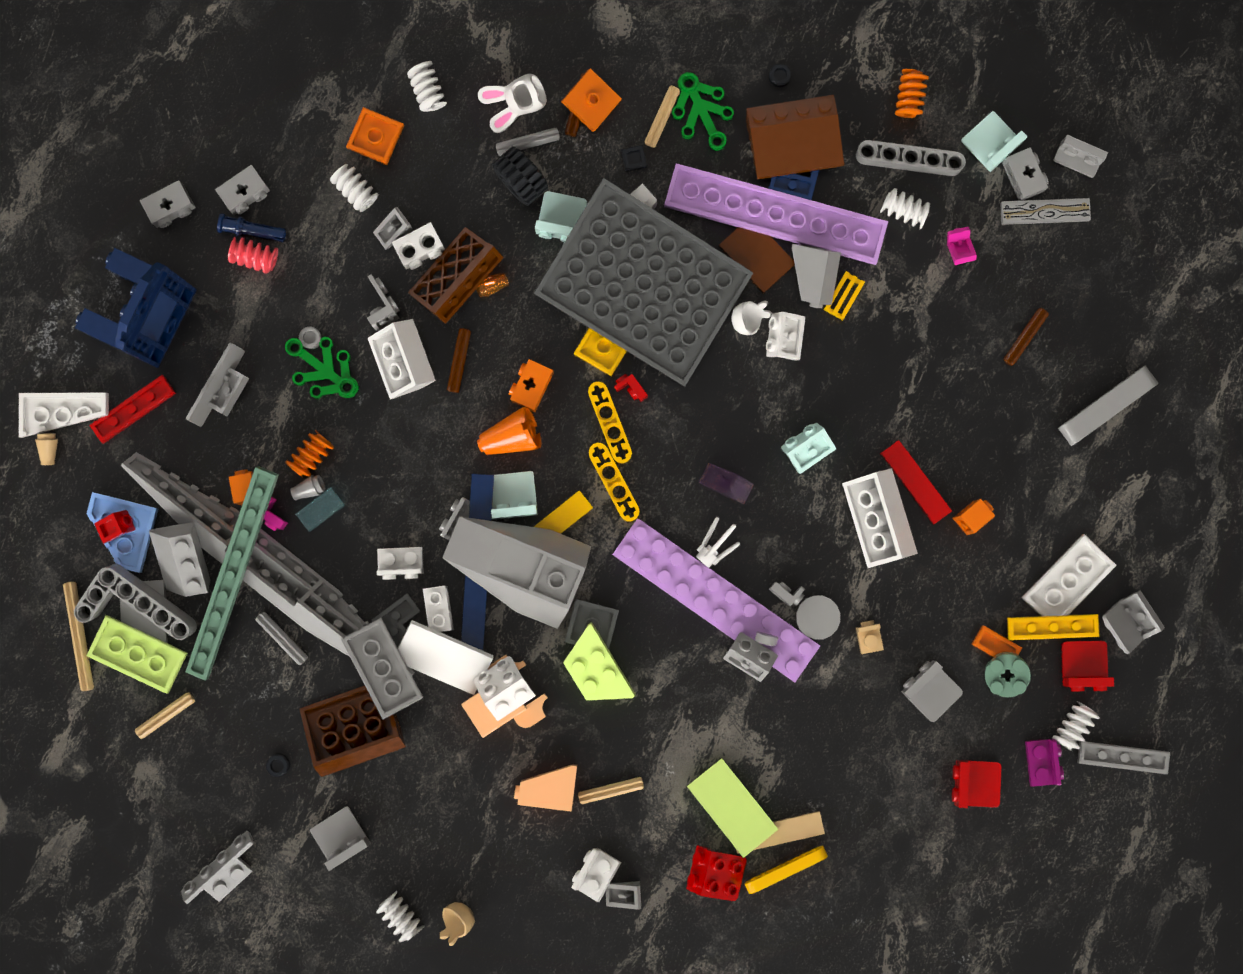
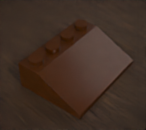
(795, 137)
(348, 731)

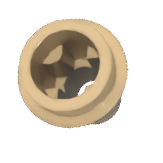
(47, 447)

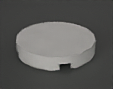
(818, 617)

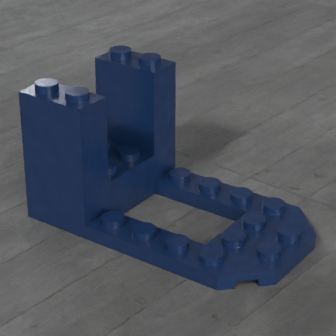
(151, 315)

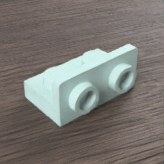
(808, 447)

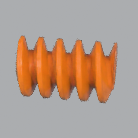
(911, 93)
(310, 454)

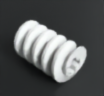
(425, 88)
(352, 188)
(906, 207)
(1075, 726)
(399, 918)

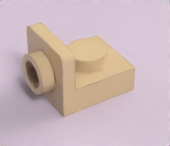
(869, 637)

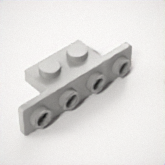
(221, 388)
(223, 873)

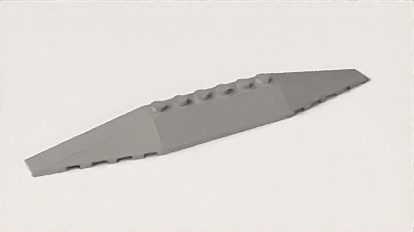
(271, 568)

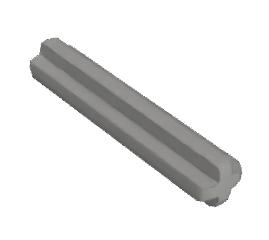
(529, 140)
(281, 638)

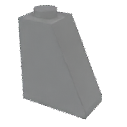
(816, 273)

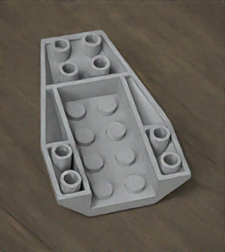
(520, 565)

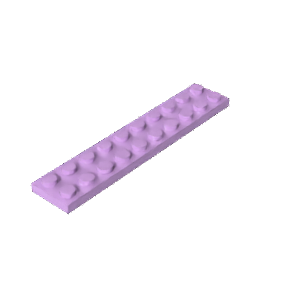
(775, 213)
(712, 596)

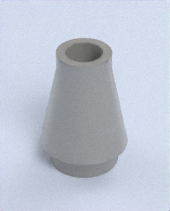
(309, 487)

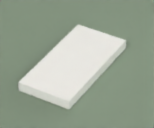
(1069, 579)
(443, 657)

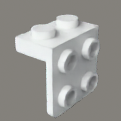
(503, 688)

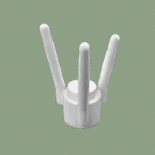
(708, 554)

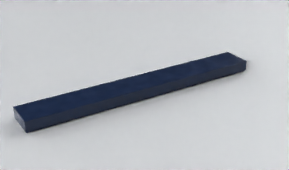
(474, 595)

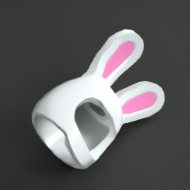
(522, 96)

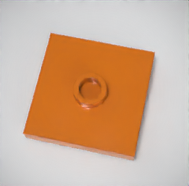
(591, 100)
(375, 136)

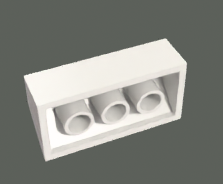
(879, 518)

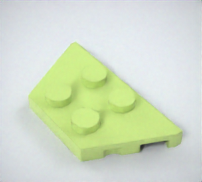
(596, 669)

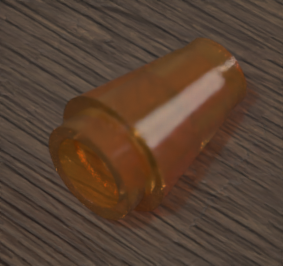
(492, 284)

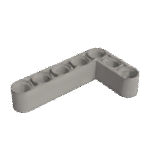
(135, 600)

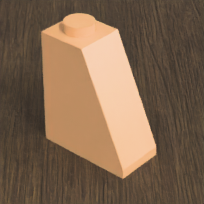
(549, 789)

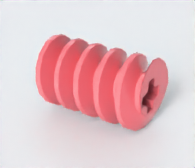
(252, 256)

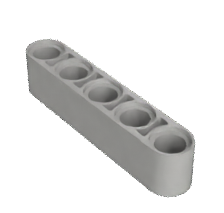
(920, 154)
(1108, 405)

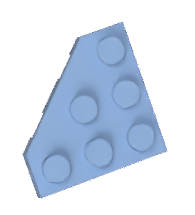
(132, 547)

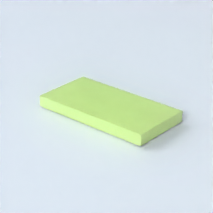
(137, 654)
(732, 808)

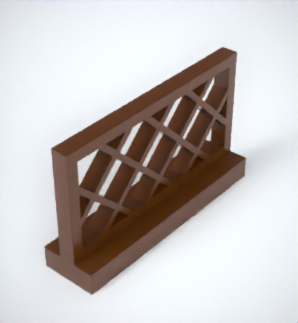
(465, 282)

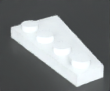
(56, 410)

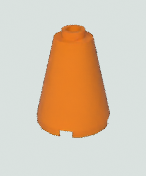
(511, 434)

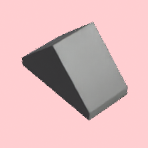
(392, 228)
(624, 895)

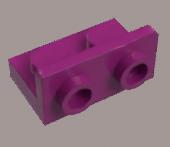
(1044, 762)

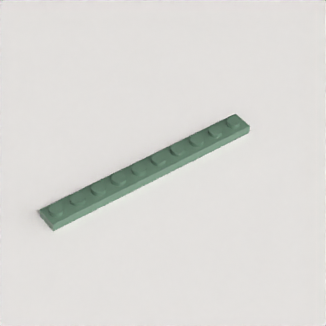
(232, 572)

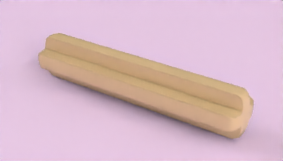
(662, 116)
(164, 715)
(610, 790)

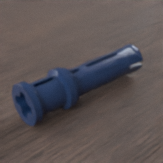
(241, 226)

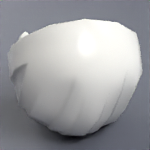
(748, 316)

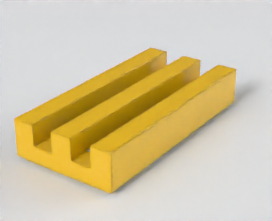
(854, 279)

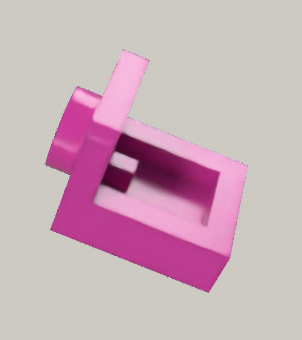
(960, 245)
(272, 520)

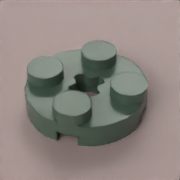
(1017, 666)

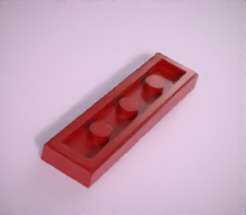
(132, 409)
(916, 482)

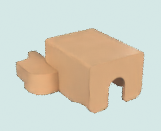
(485, 721)

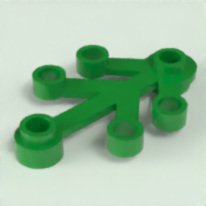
(701, 108)
(325, 370)

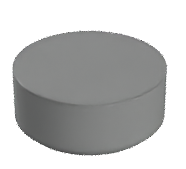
(310, 337)
(767, 639)

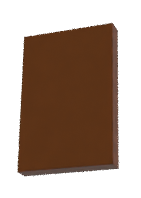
(759, 255)

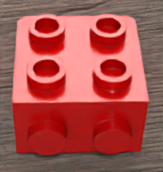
(1085, 665)
(976, 784)
(716, 874)

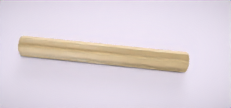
(78, 638)

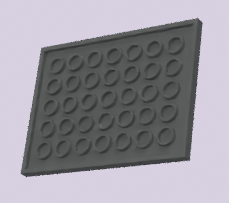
(643, 282)

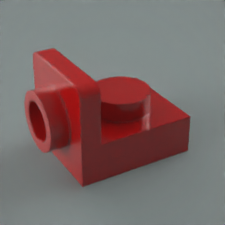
(635, 389)
(114, 526)

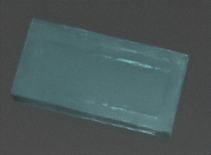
(320, 509)

